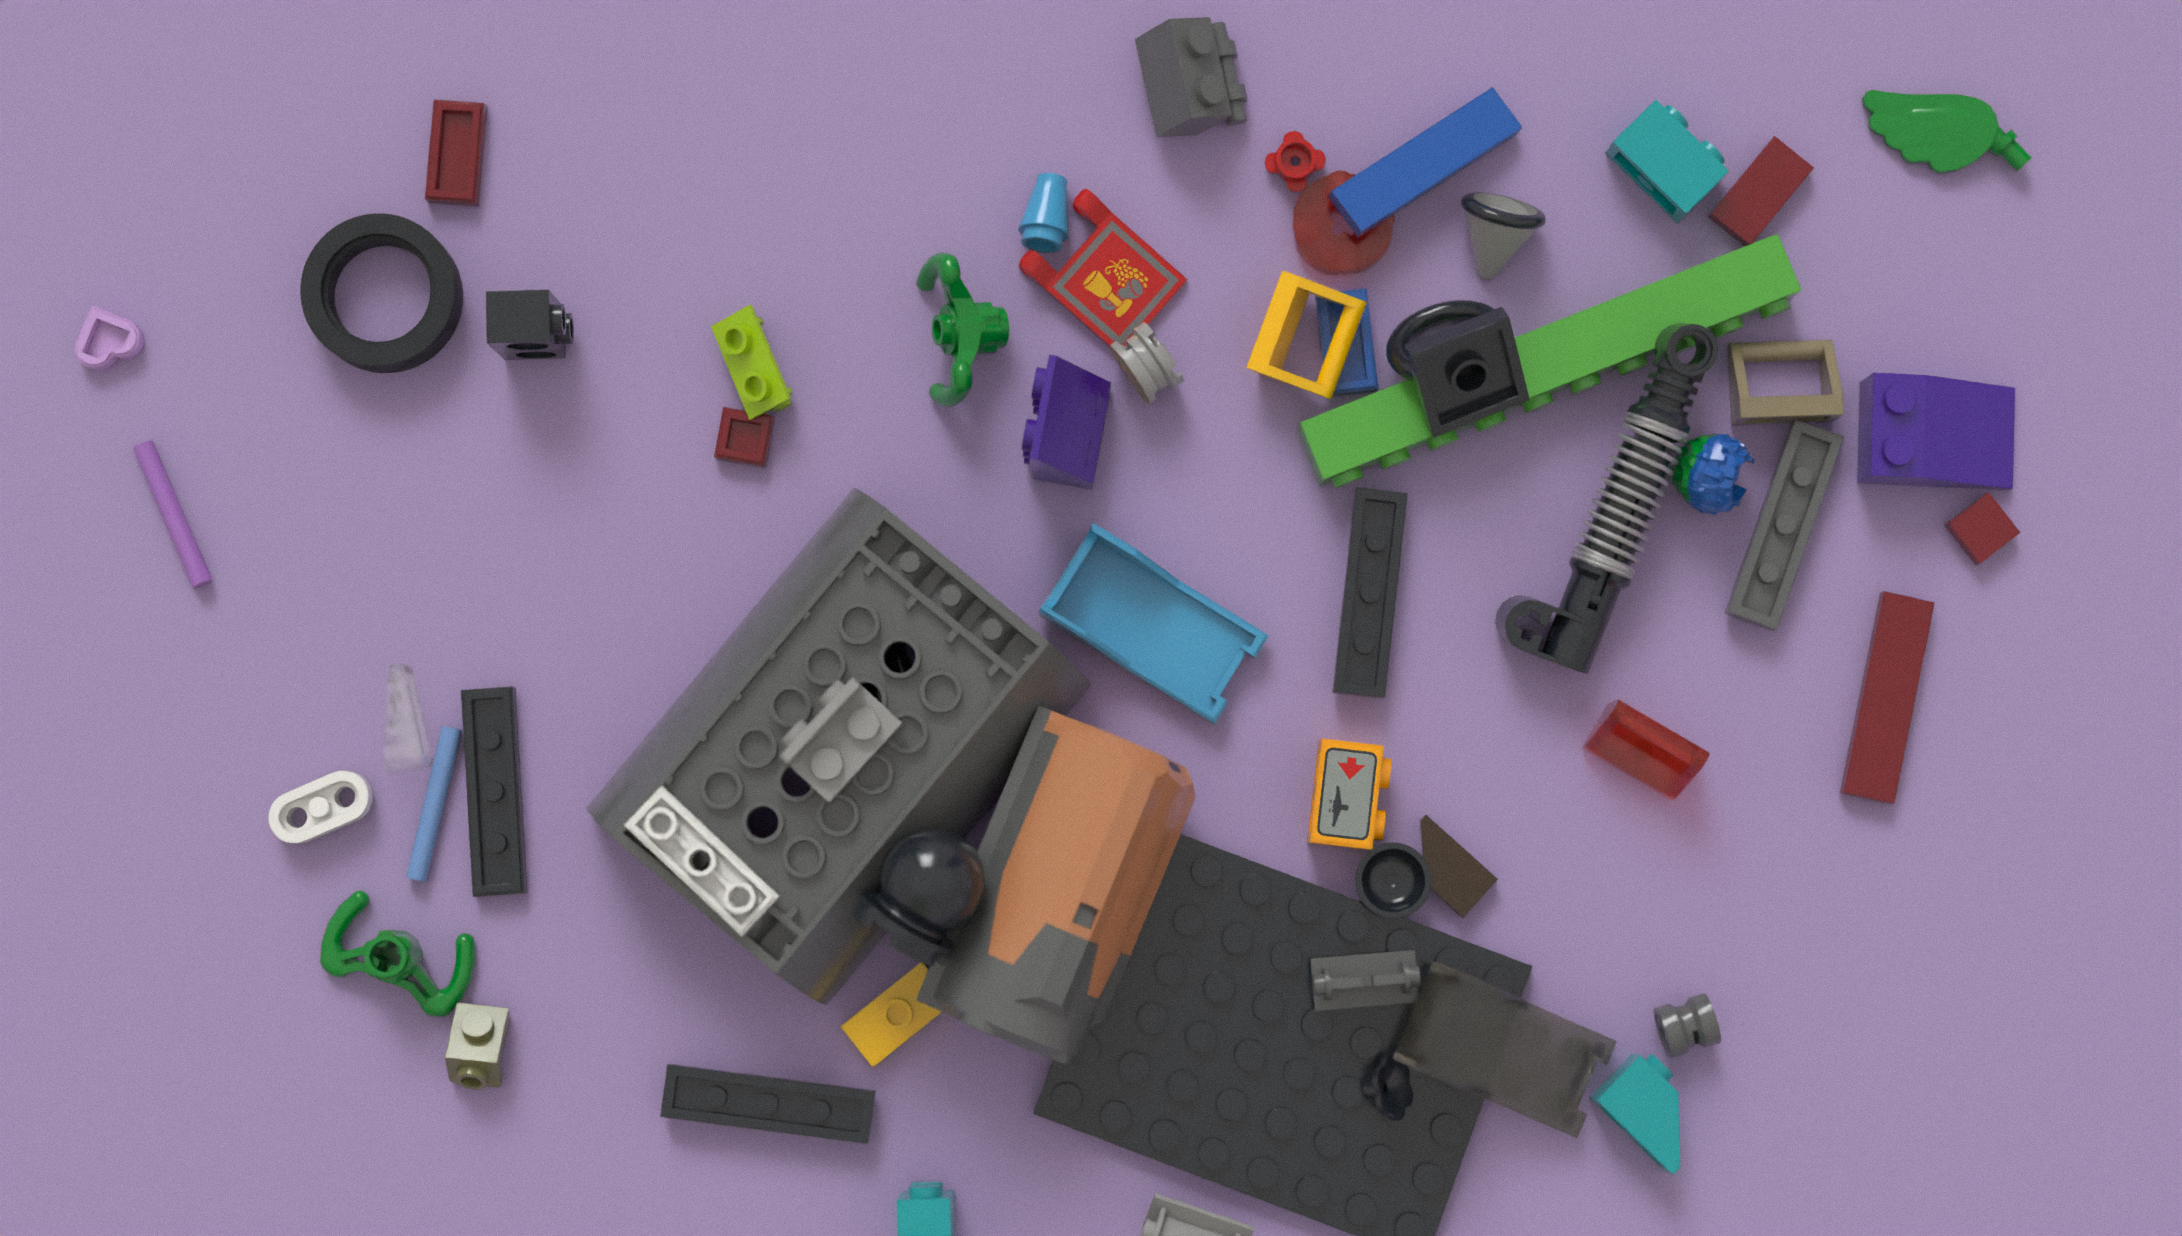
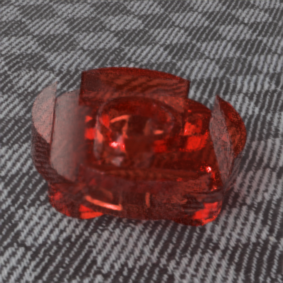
(1320, 246)

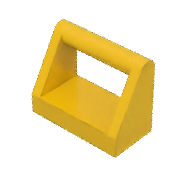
(1280, 327)

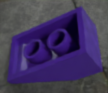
(1935, 432)

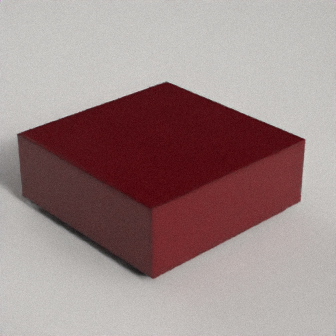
(744, 439)
(1982, 528)

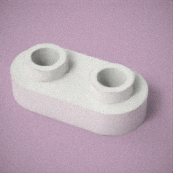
(321, 805)

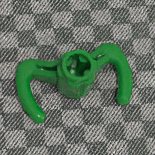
(960, 327)
(394, 959)

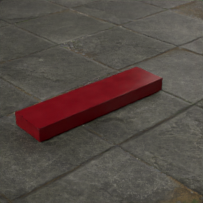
(1887, 697)

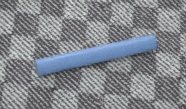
(433, 804)

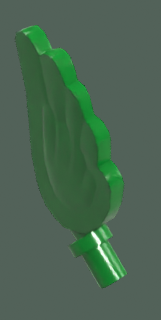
(1941, 129)

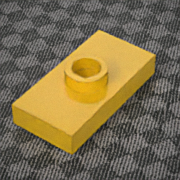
(891, 1017)

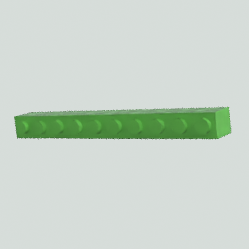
(1563, 356)

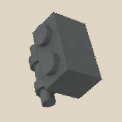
(1190, 76)

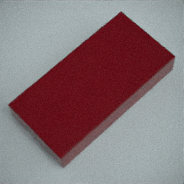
(456, 153)
(1760, 192)

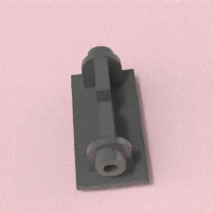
(1365, 980)

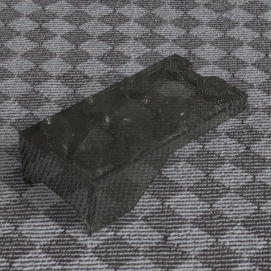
(1502, 1048)

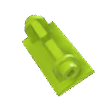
(751, 363)

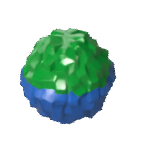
(1709, 472)

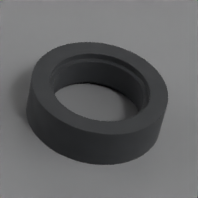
(338, 249)

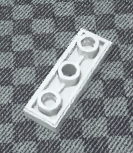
(726, 884)

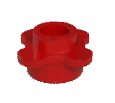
(1295, 146)

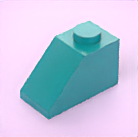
(1644, 1107)

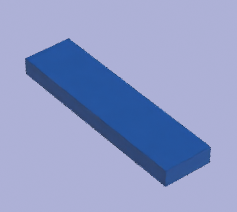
(1425, 162)

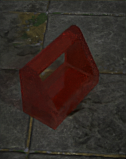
(1645, 749)

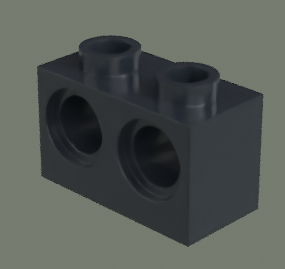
(527, 325)

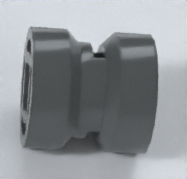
(1687, 1025)

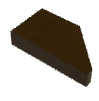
(1454, 872)

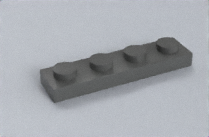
(1784, 525)

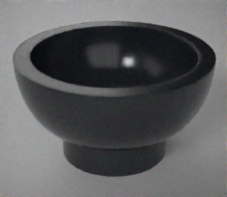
(1393, 880)

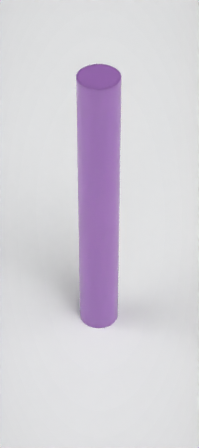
(172, 514)

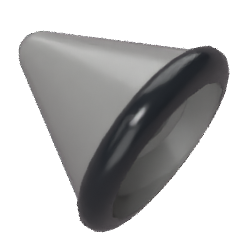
(1498, 228)

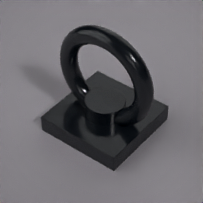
(1461, 369)

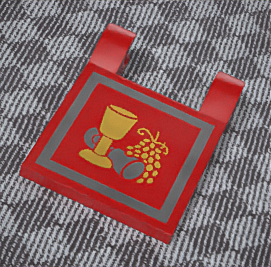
(1110, 279)

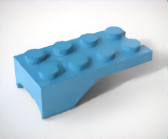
(1150, 623)

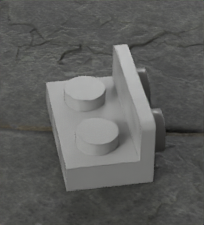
(839, 738)

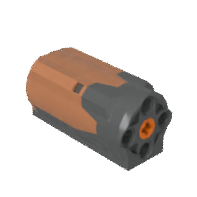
(1066, 886)

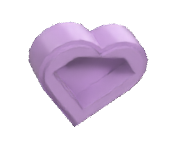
(106, 339)

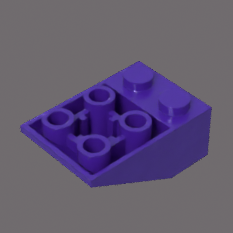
(1069, 424)

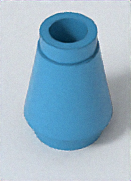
(1046, 215)

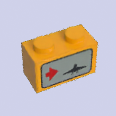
(1347, 794)

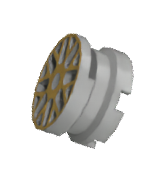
(1146, 363)

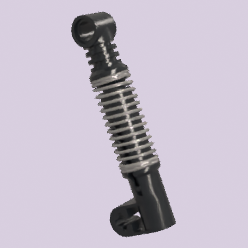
(1618, 523)

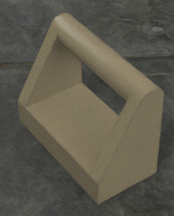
(1784, 409)

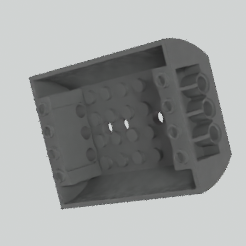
(827, 620)

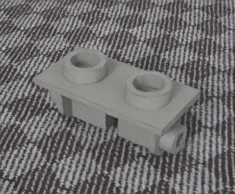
(1177, 1218)

